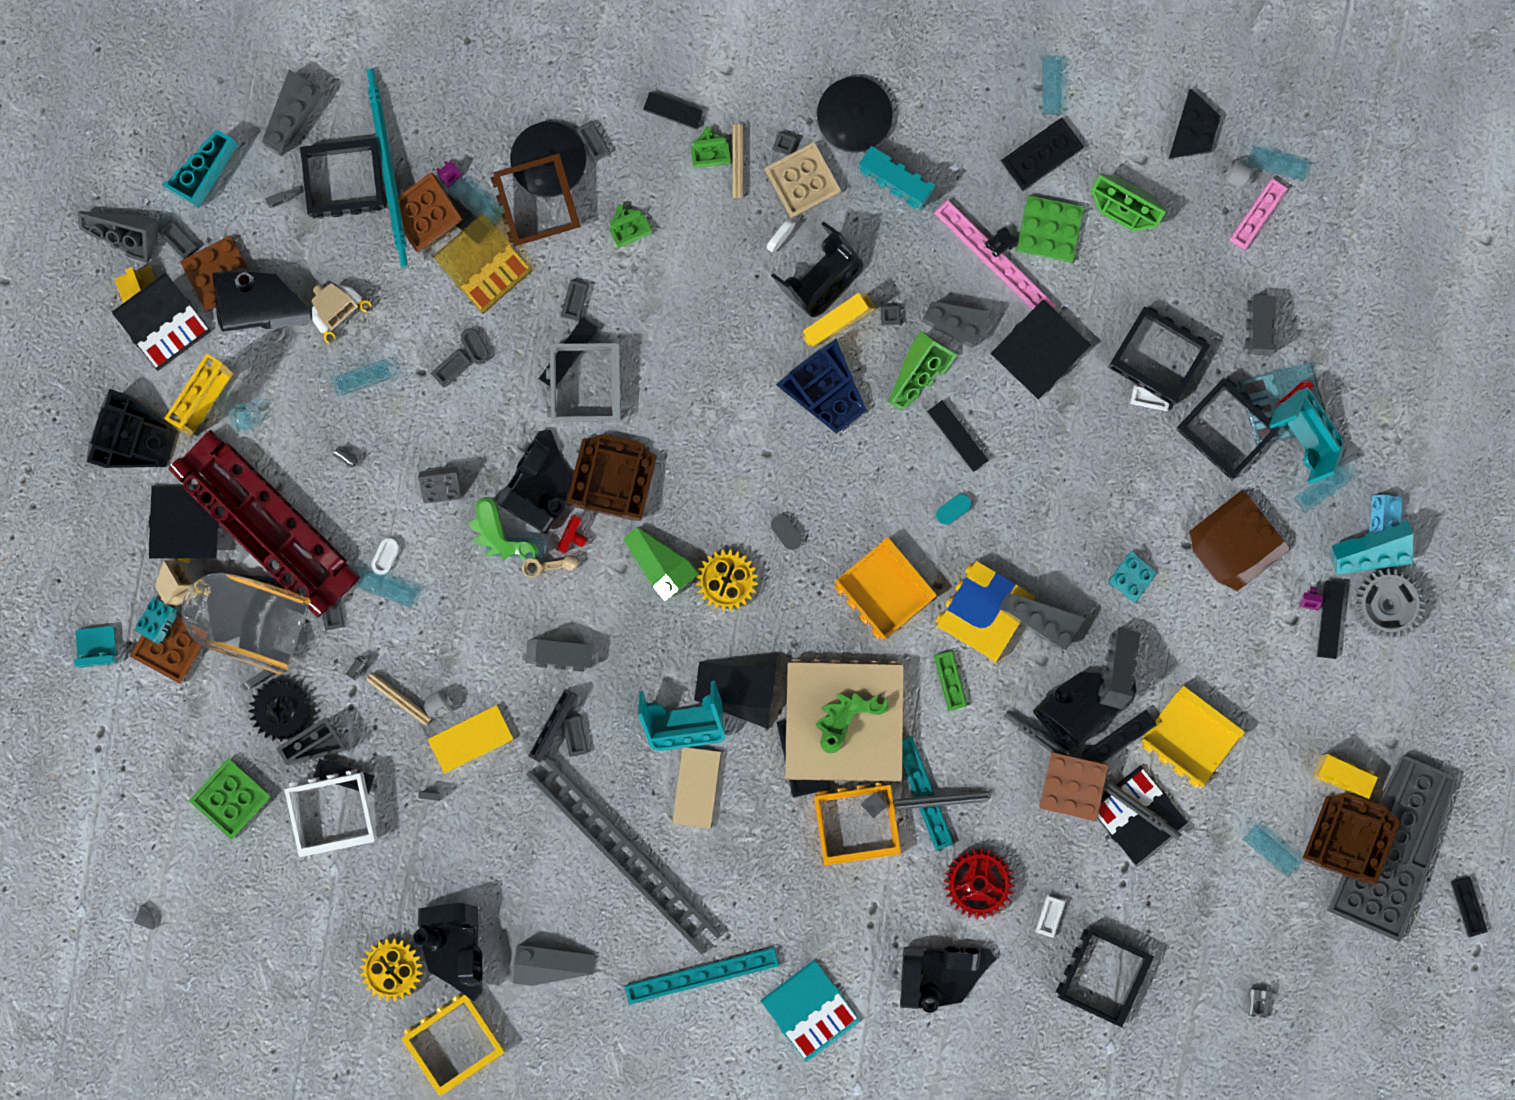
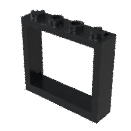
(341, 148)
(1144, 381)
(1244, 399)
(1133, 989)

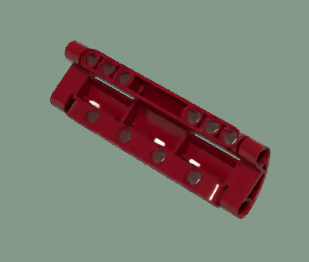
(264, 525)

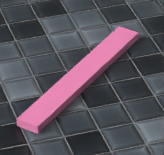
(1000, 265)

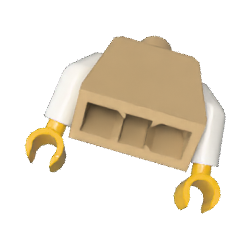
(333, 305)

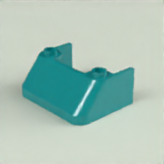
(1314, 431)
(685, 726)

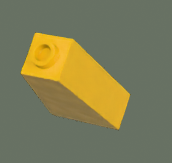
(839, 319)

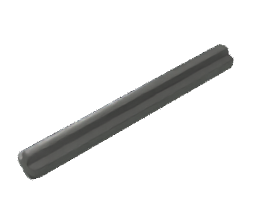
(940, 800)

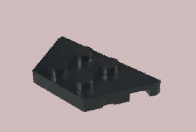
(1195, 128)

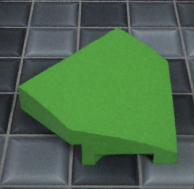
(710, 150)
(628, 226)

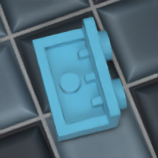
(1385, 511)

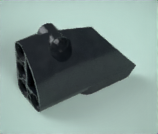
(256, 301)
(537, 483)
(1077, 711)
(451, 945)
(940, 975)

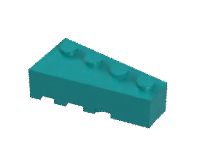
(202, 169)
(896, 178)
(1374, 551)

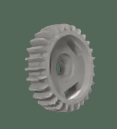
(1402, 610)

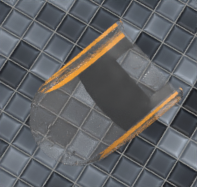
(245, 619)

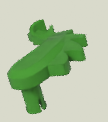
(492, 534)
(836, 724)

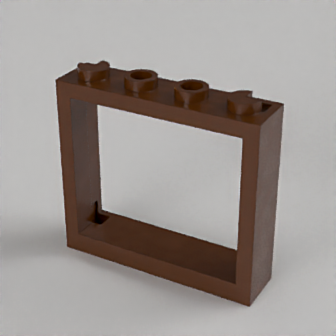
(507, 216)

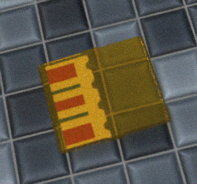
(482, 263)

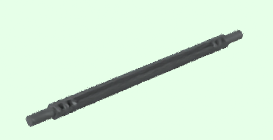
(1109, 787)

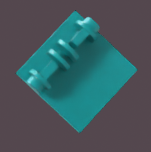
(1132, 577)
(154, 619)

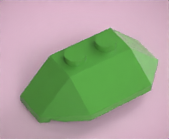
(1126, 203)

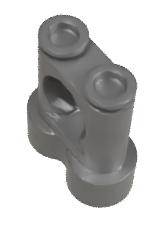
(1259, 995)

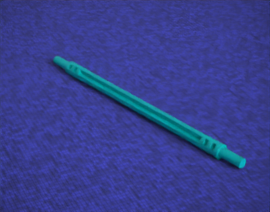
(387, 168)

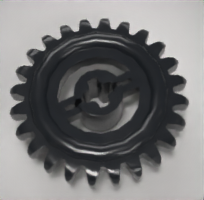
(280, 691)

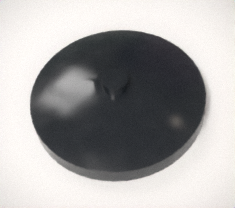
(854, 114)
(545, 140)

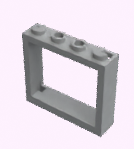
(615, 381)

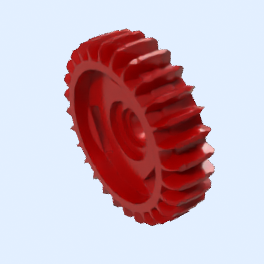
(965, 889)

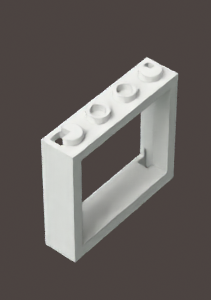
(304, 850)

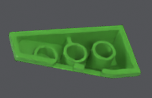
(922, 364)
(662, 566)

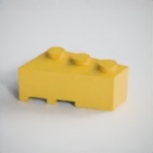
(1345, 776)

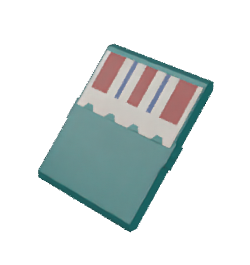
(810, 1011)

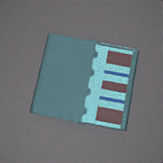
(1272, 387)

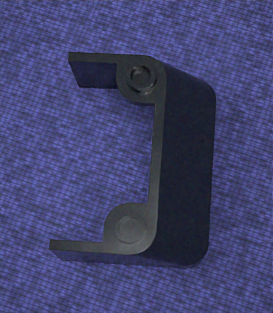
(826, 278)

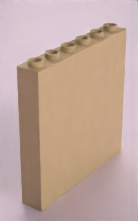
(871, 742)

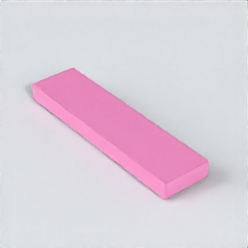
(1258, 214)

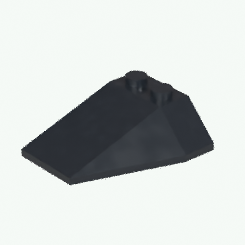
(129, 435)

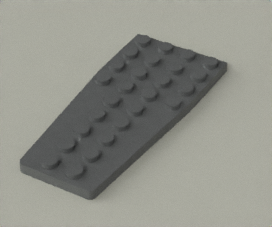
(1419, 800)

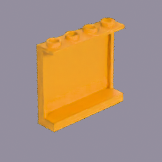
(884, 589)

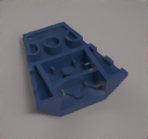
(825, 387)

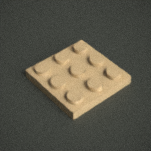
(802, 180)

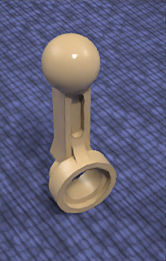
(569, 563)

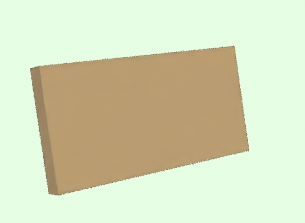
(696, 787)

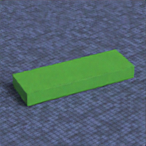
(950, 681)

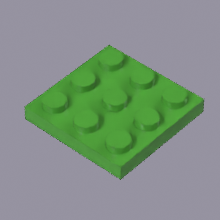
(1050, 229)
(230, 798)

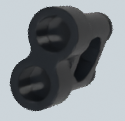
(1007, 240)

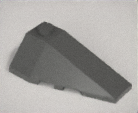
(127, 232)
(546, 965)

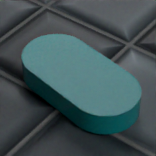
(953, 509)

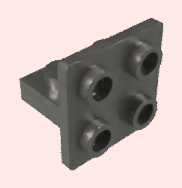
(439, 485)

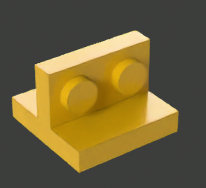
(134, 281)

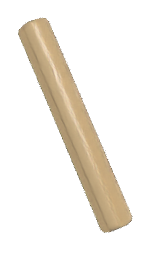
(737, 161)
(398, 698)

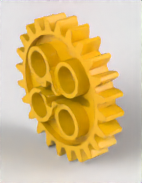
(710, 574)
(377, 981)

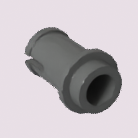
(346, 457)
(356, 667)

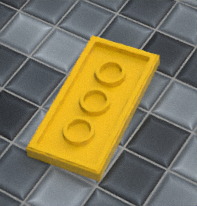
(470, 739)

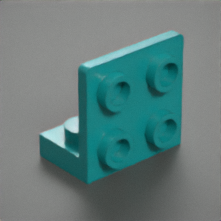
(95, 647)

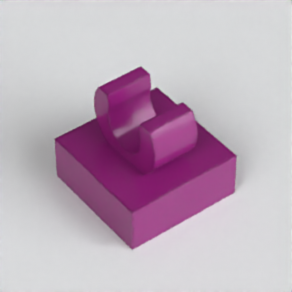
(449, 173)
(1311, 599)

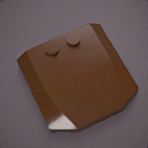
(612, 477)
(1236, 542)
(1352, 838)

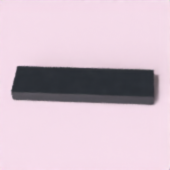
(565, 359)
(957, 436)
(1330, 620)
(552, 725)
(1121, 738)

